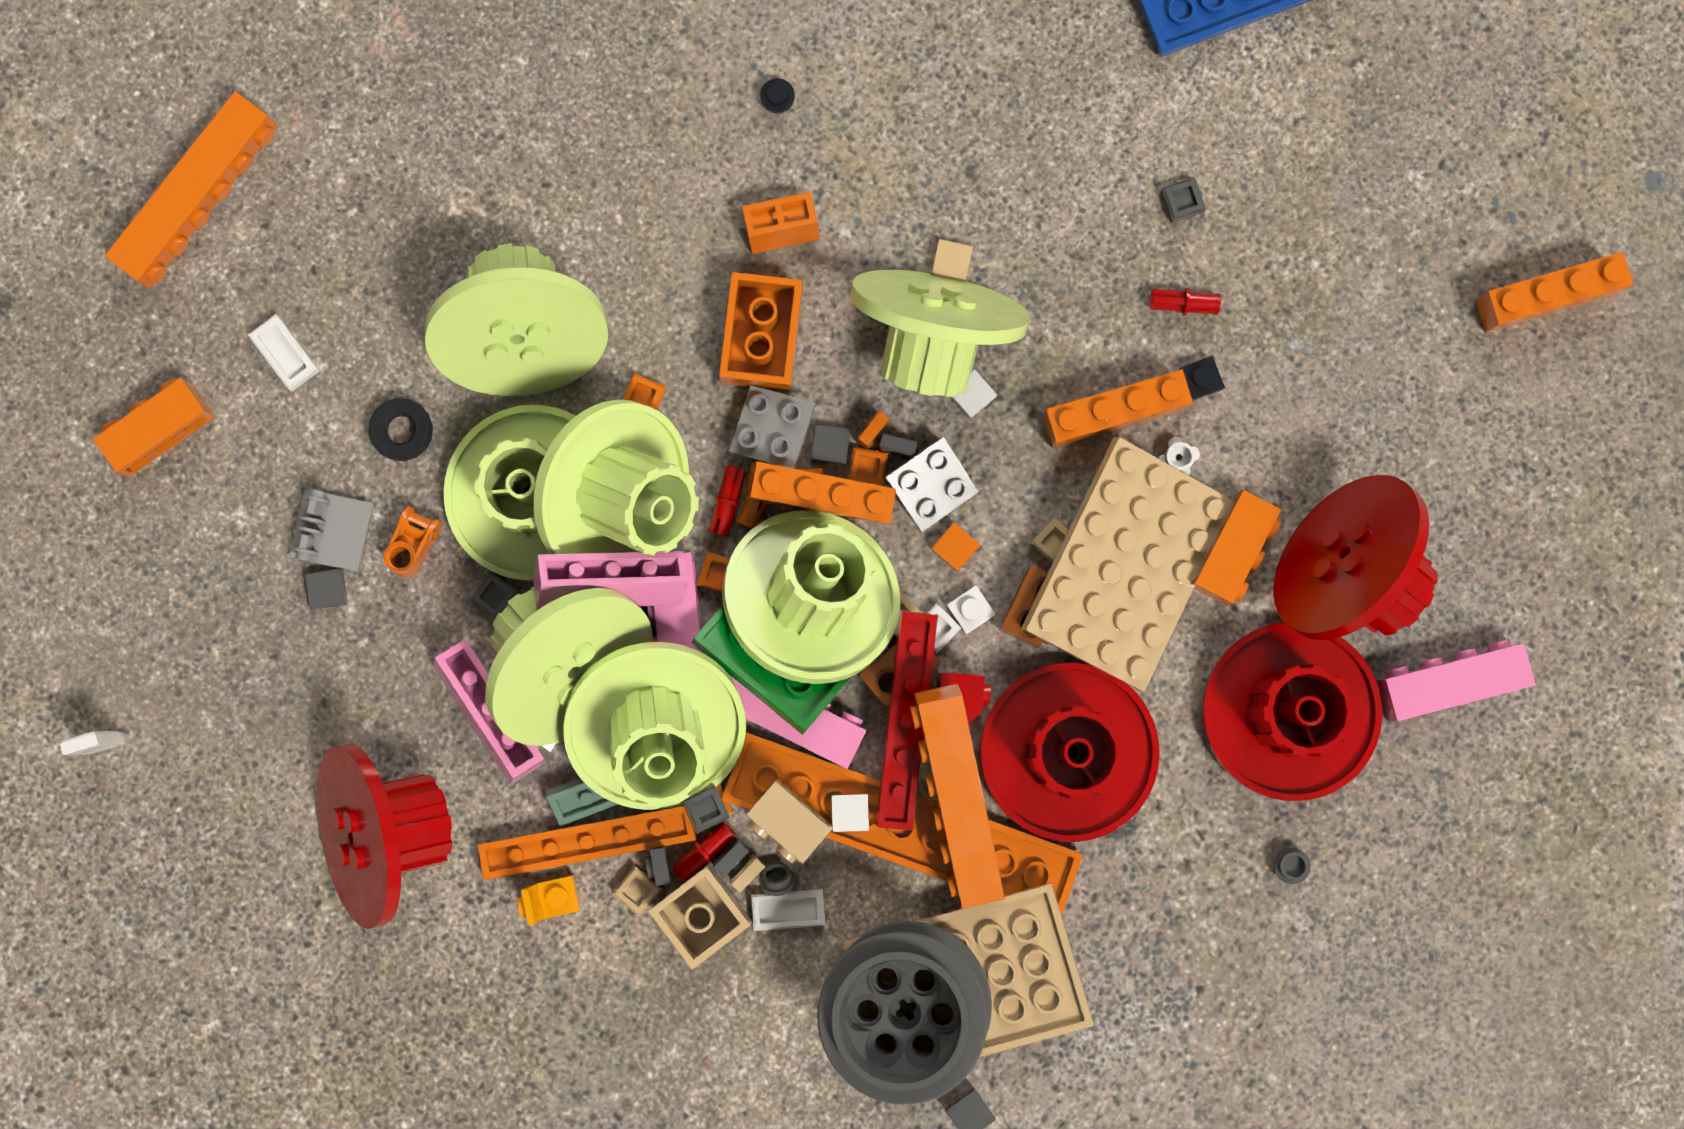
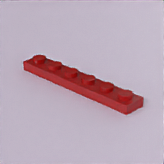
(901, 747)

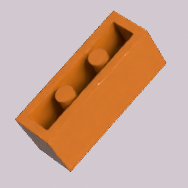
(153, 426)
(1237, 549)

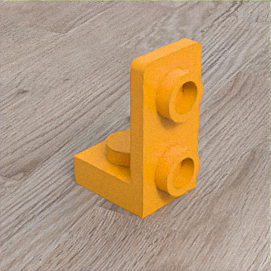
(548, 899)

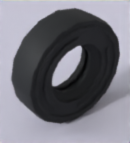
(379, 429)

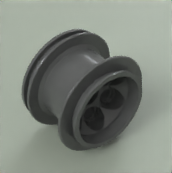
(851, 1037)

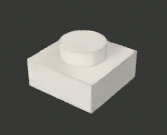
(970, 610)

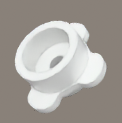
(1188, 453)

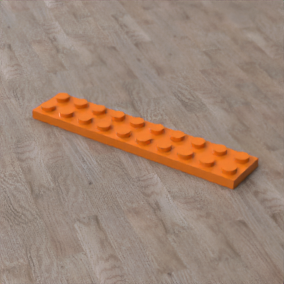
(1021, 857)

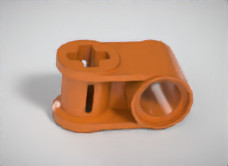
(413, 540)

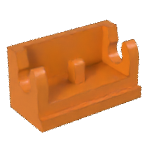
(781, 222)

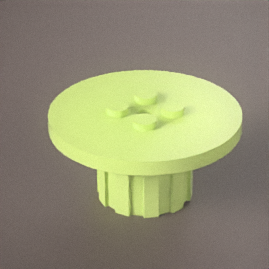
(515, 325)
(935, 326)
(615, 483)
(490, 484)
(811, 597)
(549, 651)
(654, 725)

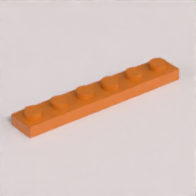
(585, 842)

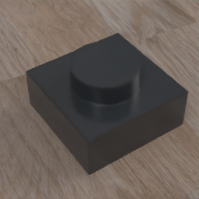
(1203, 378)

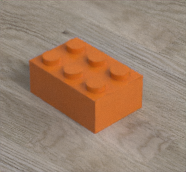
(761, 331)

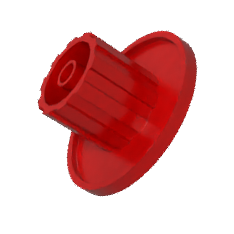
(1357, 562)
(1291, 713)
(1029, 743)
(377, 831)

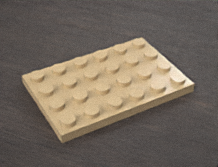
(1128, 564)
(1026, 965)

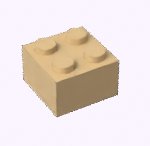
(788, 822)
(700, 916)

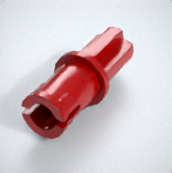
(1185, 301)
(727, 500)
(704, 851)

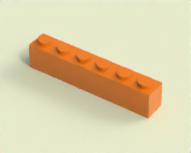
(192, 190)
(959, 796)

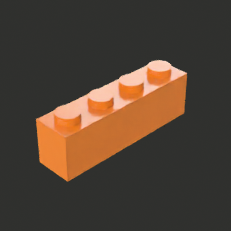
(1554, 292)
(1117, 409)
(820, 493)

